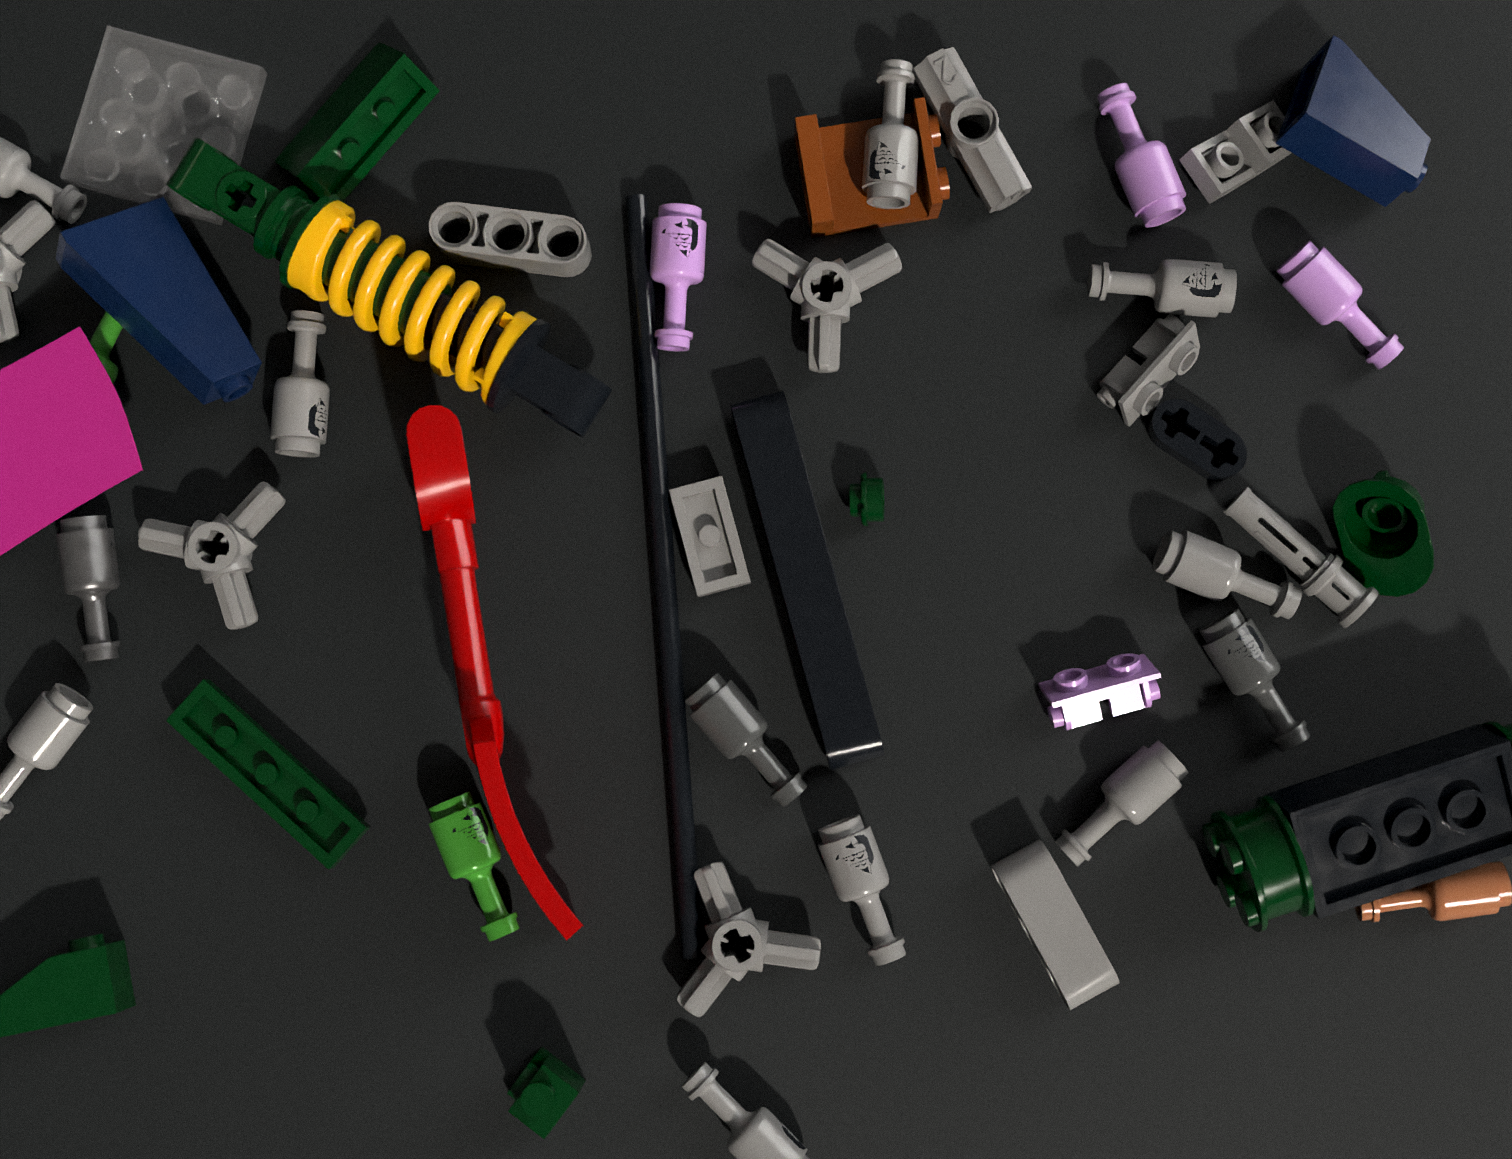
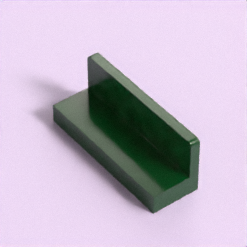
(358, 123)

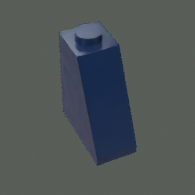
(1353, 127)

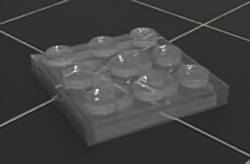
(147, 109)

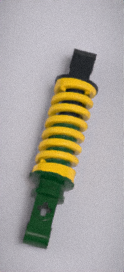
(393, 295)

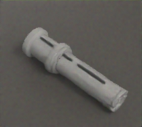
(1318, 581)

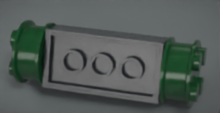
(1369, 828)

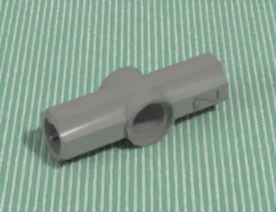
(957, 100)

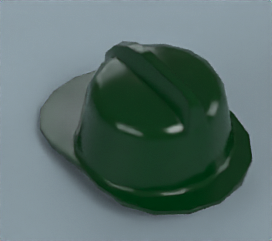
(1385, 534)

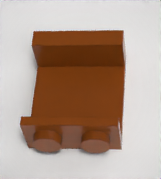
(833, 174)

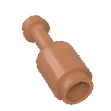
(1457, 896)

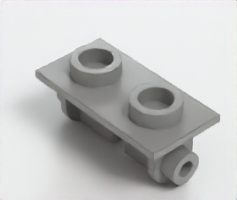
(1168, 351)

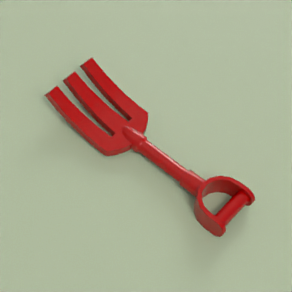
(448, 511)

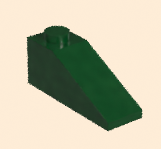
(70, 987)

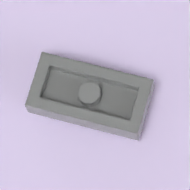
(709, 536)

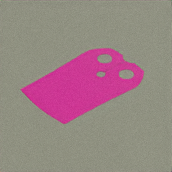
(58, 436)

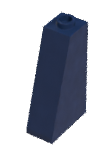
(163, 296)

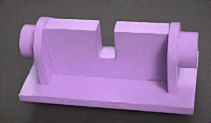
(1124, 680)

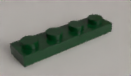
(268, 773)

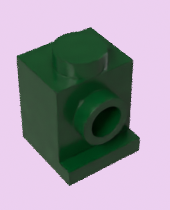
(544, 1092)

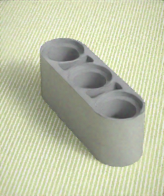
(491, 222)
(1055, 924)

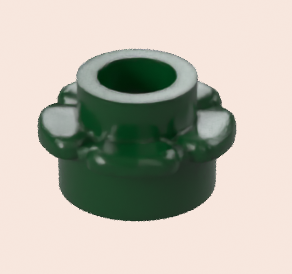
(868, 500)

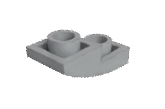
(1236, 153)

